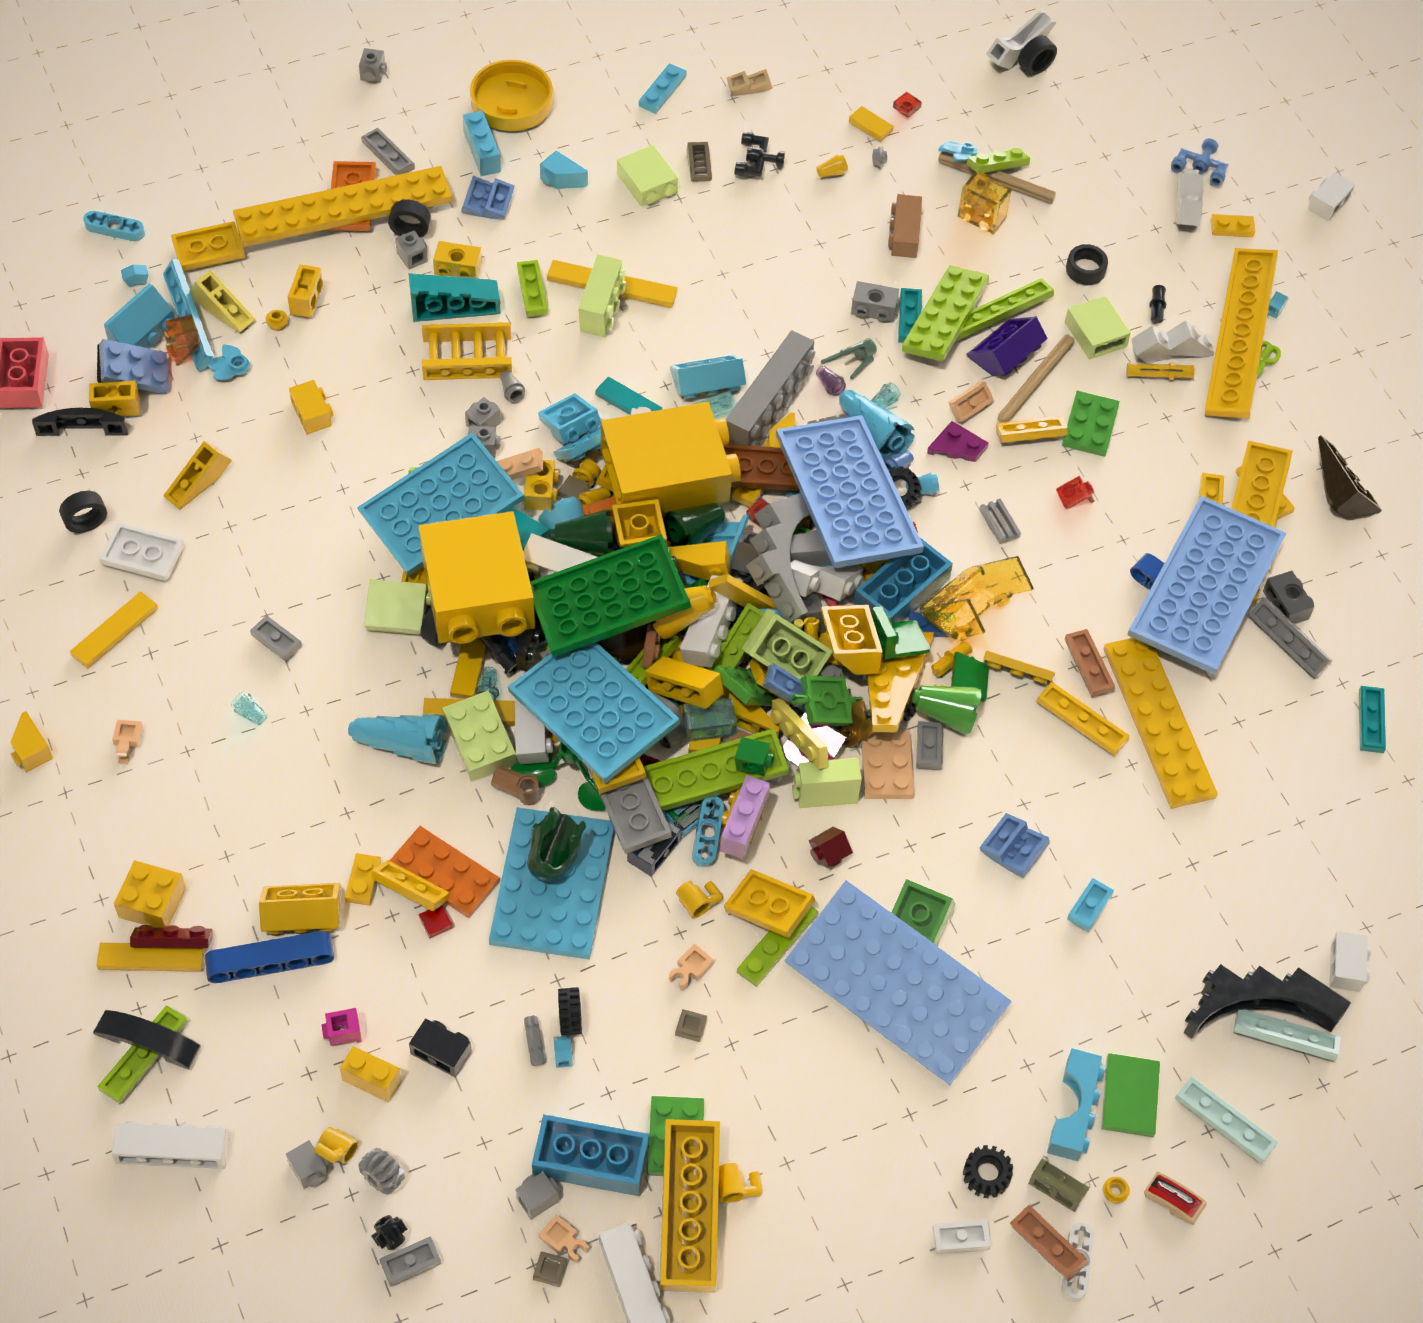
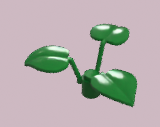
(545, 774)

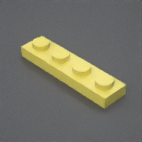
(799, 733)

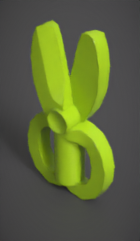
(1267, 351)

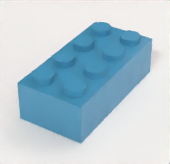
(905, 583)
(591, 1154)

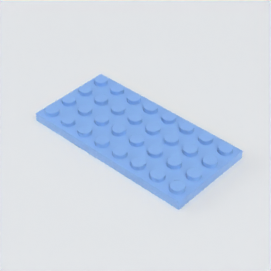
(849, 491)
(1207, 584)
(898, 982)

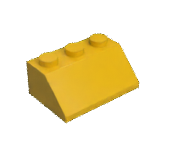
(853, 638)
(300, 908)

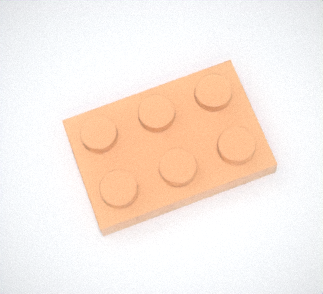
(887, 766)

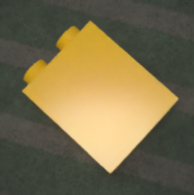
(669, 457)
(477, 578)

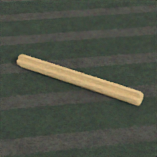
(1003, 179)
(1035, 379)

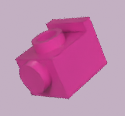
(345, 1020)

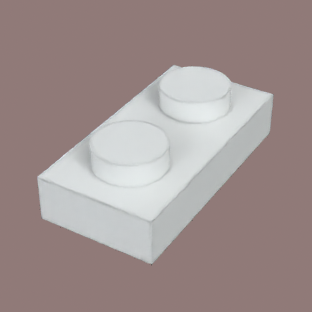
(961, 1236)

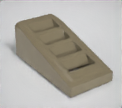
(697, 148)

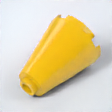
(701, 600)

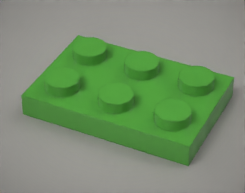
(1090, 423)
(743, 685)
(668, 1108)

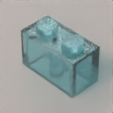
(710, 723)

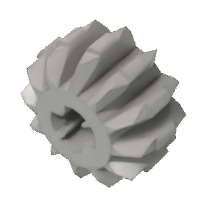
(381, 1170)

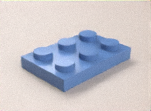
(134, 363)

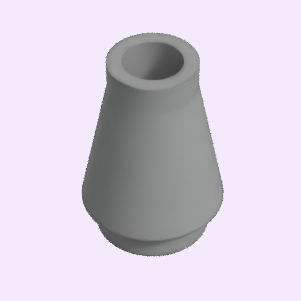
(512, 387)

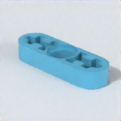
(128, 228)
(716, 825)

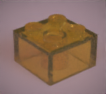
(984, 203)

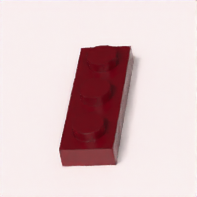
(171, 937)

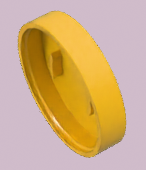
(512, 94)

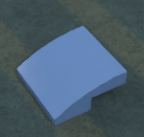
(487, 198)
(1014, 845)

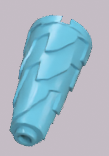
(888, 431)
(404, 735)

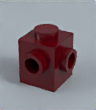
(830, 847)

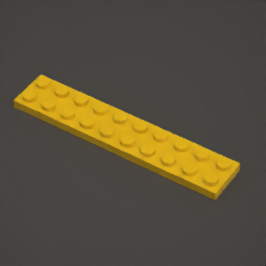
(339, 206)
(1241, 333)

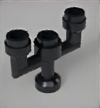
(757, 156)

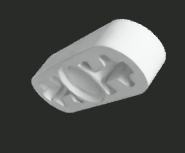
(1082, 1282)

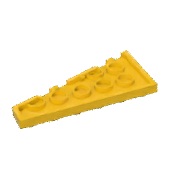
(892, 689)

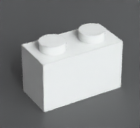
(1330, 196)
(1349, 961)

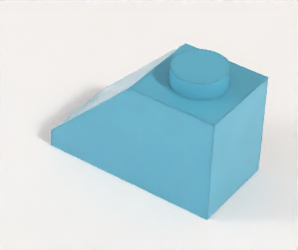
(562, 172)

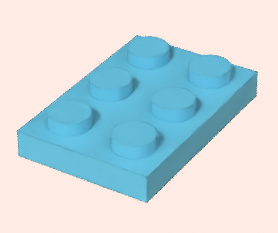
(577, 449)

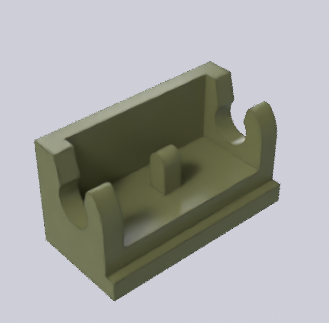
(1058, 1184)

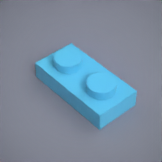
(1090, 904)

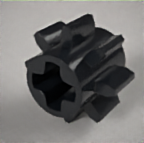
(389, 1232)

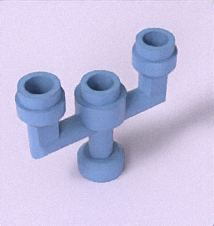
(1202, 161)

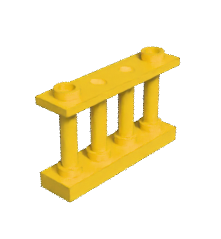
(466, 367)

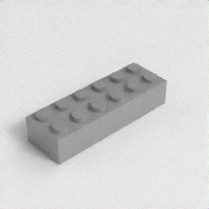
(771, 390)

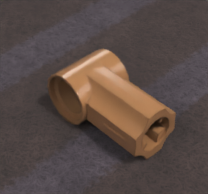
(515, 784)

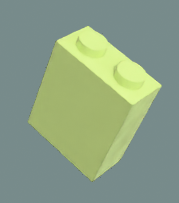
(647, 175)
(1097, 327)
(396, 606)
(829, 785)

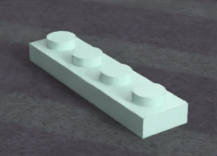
(1287, 1034)
(1226, 1120)

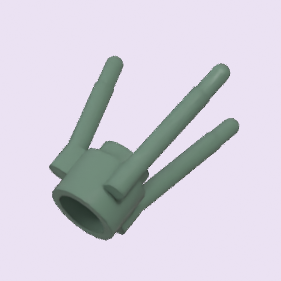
(862, 350)

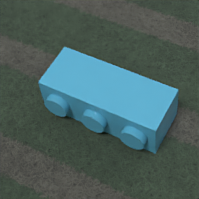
(481, 143)

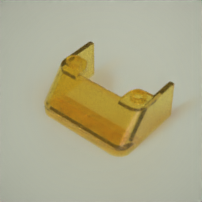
(972, 592)

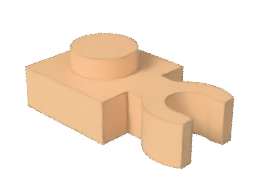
(692, 964)
(561, 1236)

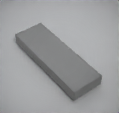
(387, 152)

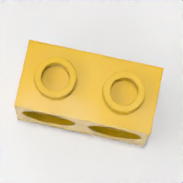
(305, 290)
(540, 489)

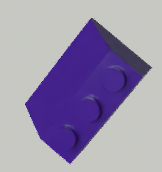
(1008, 345)

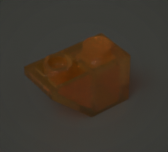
(181, 337)

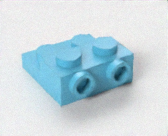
(570, 418)

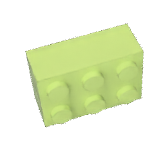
(602, 296)
(786, 646)
(479, 735)

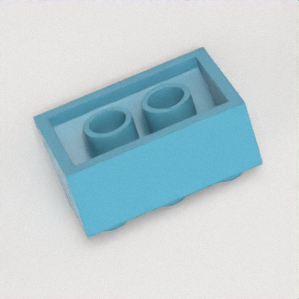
(140, 319)
(708, 375)

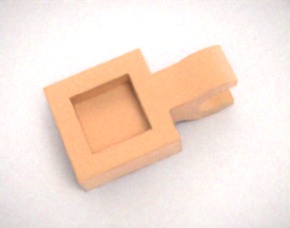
(126, 735)

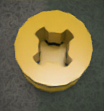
(587, 471)

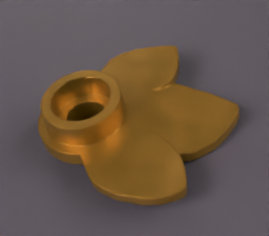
(861, 726)

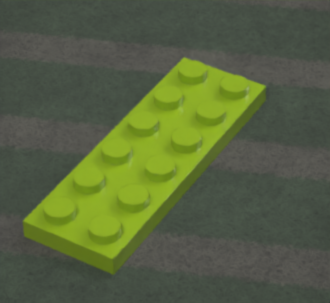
(945, 313)
(708, 772)

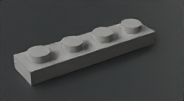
(1290, 637)

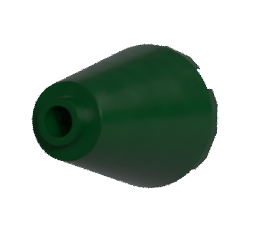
(692, 524)
(586, 533)

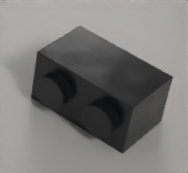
(440, 1047)

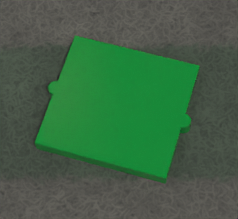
(970, 673)

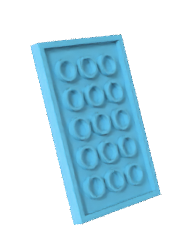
(448, 487)
(594, 708)
(554, 914)

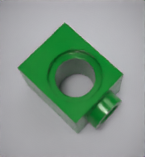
(754, 756)

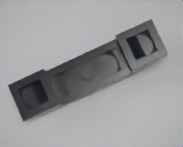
(79, 418)
(148, 1036)

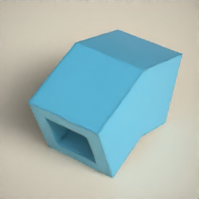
(135, 274)
(1277, 304)
(562, 1051)

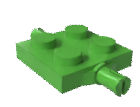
(826, 700)

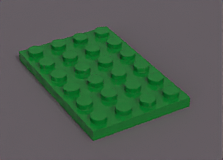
(608, 595)

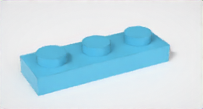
(662, 88)

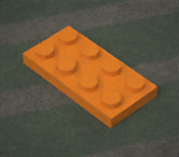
(350, 173)
(448, 869)

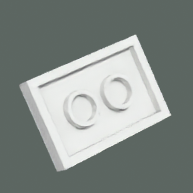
(141, 551)

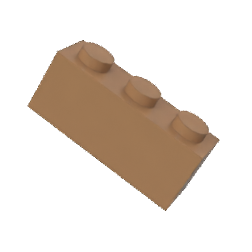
(905, 225)

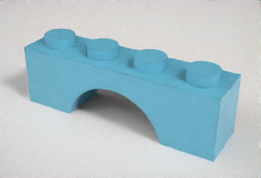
(1069, 1133)

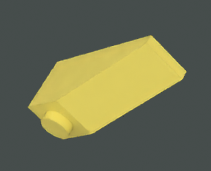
(220, 302)

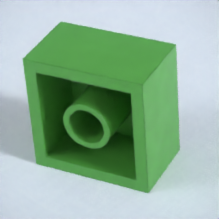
(924, 910)

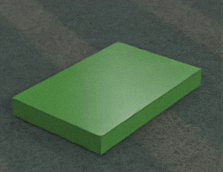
(1130, 1095)

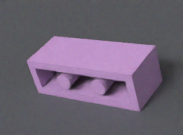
(744, 817)

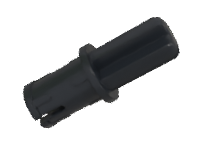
(1158, 303)

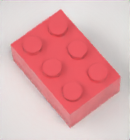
(23, 372)

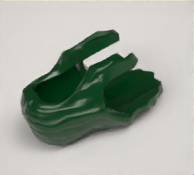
(554, 845)

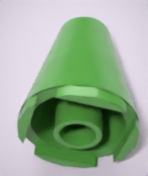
(949, 705)

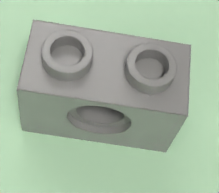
(874, 301)

